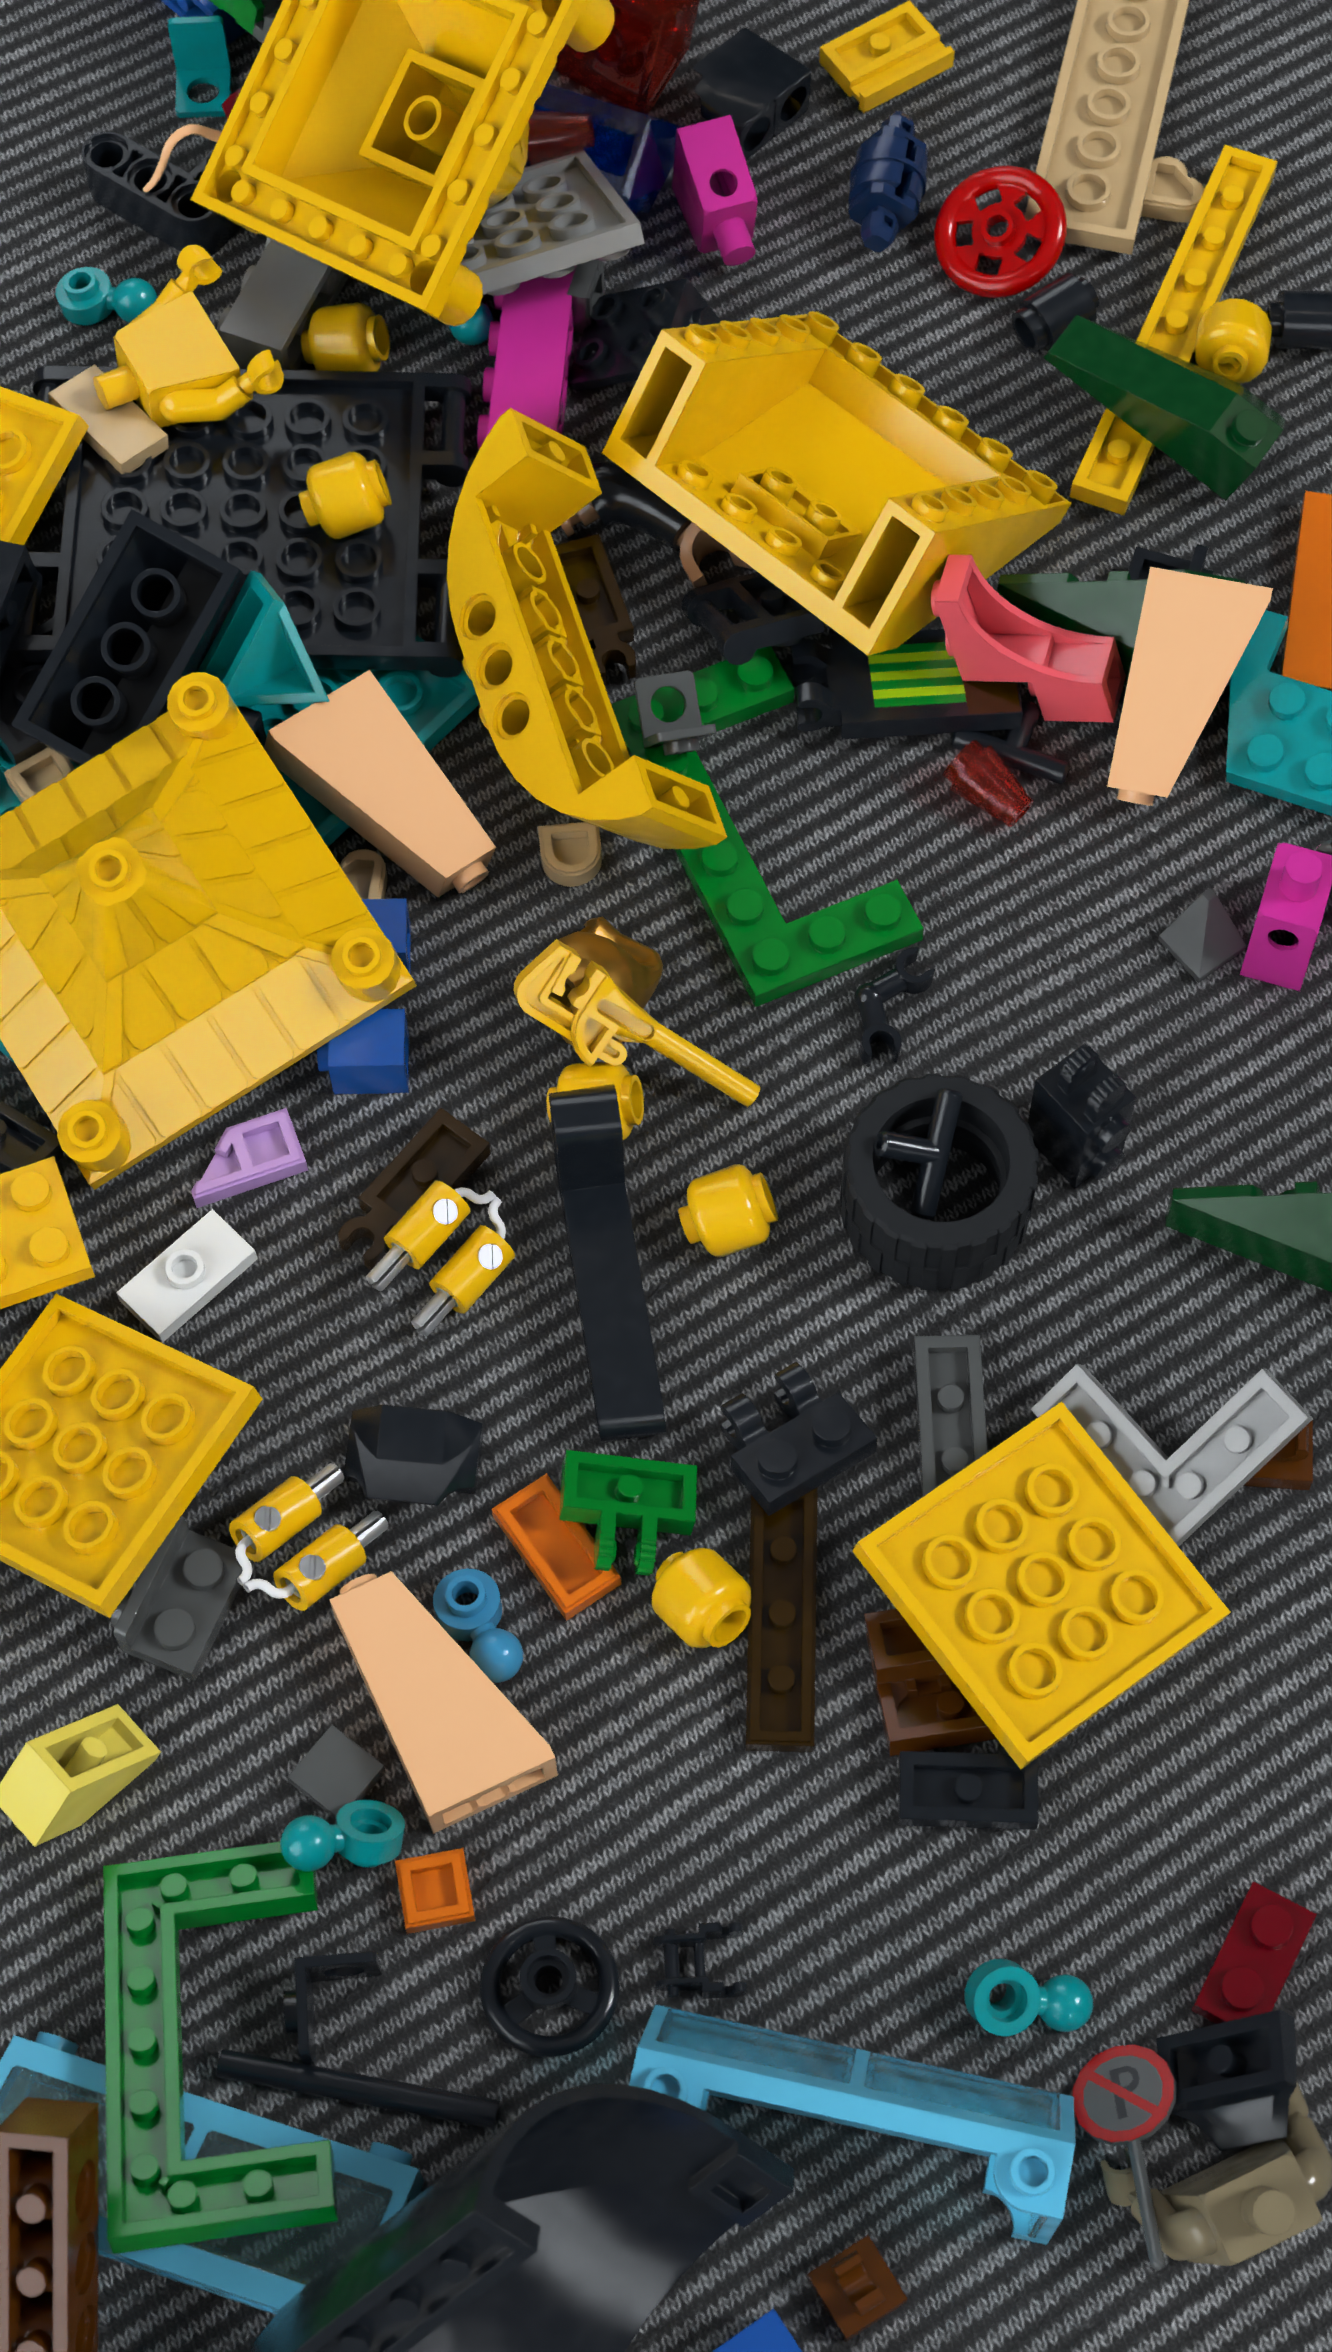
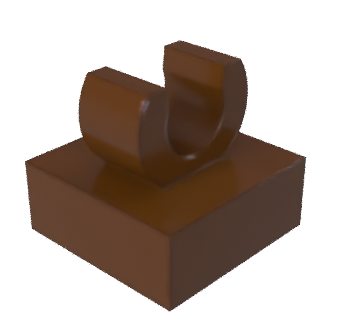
(1290, 1466)
(856, 2288)

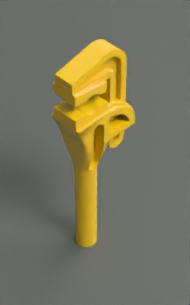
(606, 1016)

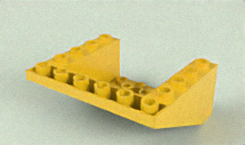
(825, 470)

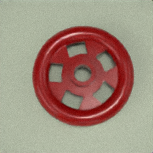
(1014, 273)

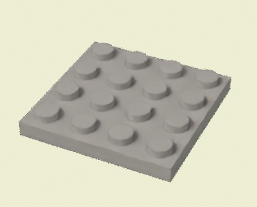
(549, 223)

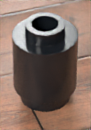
(1051, 310)
(1301, 319)

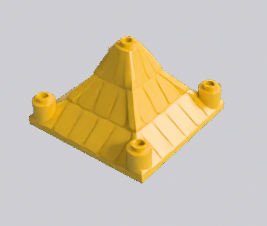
(391, 133)
(174, 934)

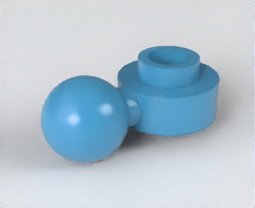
(493, 1649)

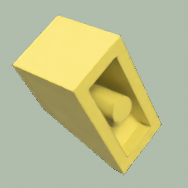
(73, 1773)

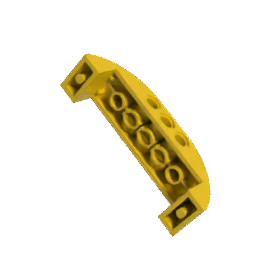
(532, 652)

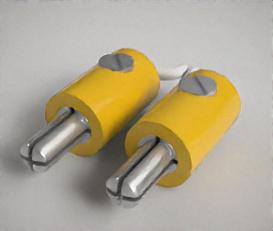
(424, 1231)
(319, 1564)

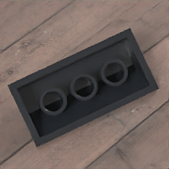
(129, 640)

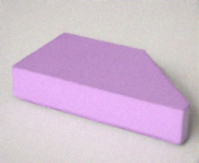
(251, 1157)

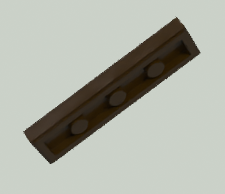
(782, 1627)

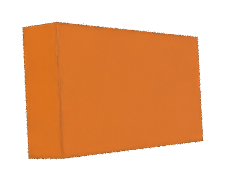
(554, 1549)

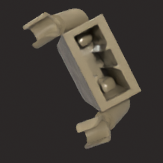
(1241, 2201)

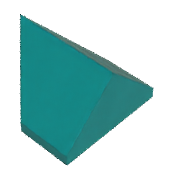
(261, 651)

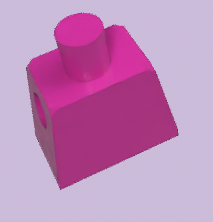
(715, 189)
(1291, 902)

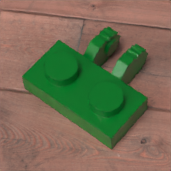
(627, 1495)

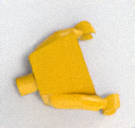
(177, 360)

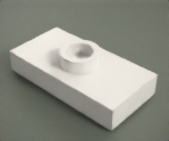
(187, 1276)

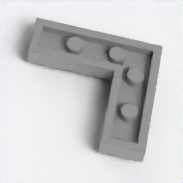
(1202, 1471)

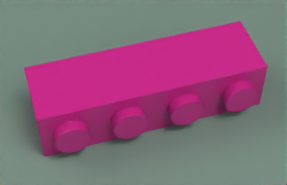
(531, 354)

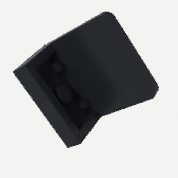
(628, 327)

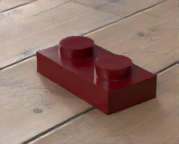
(1254, 1957)

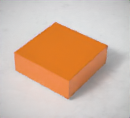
(435, 1891)

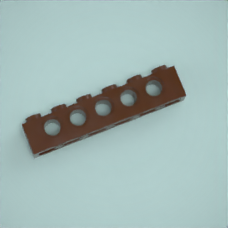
(49, 2227)

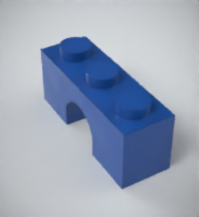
(375, 1051)

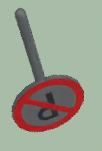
(1121, 2101)

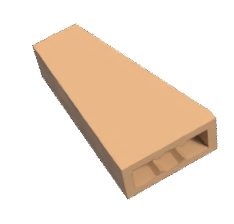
(1180, 665)
(383, 784)
(442, 1713)

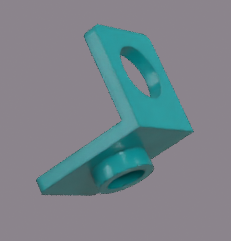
(200, 58)

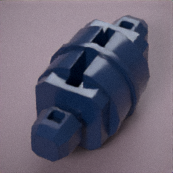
(888, 181)

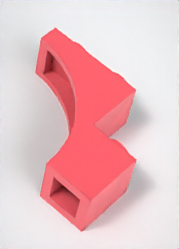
(994, 641)

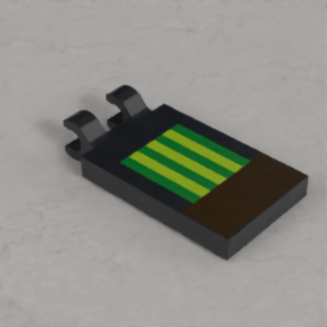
(896, 691)

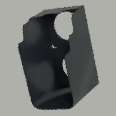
(755, 86)

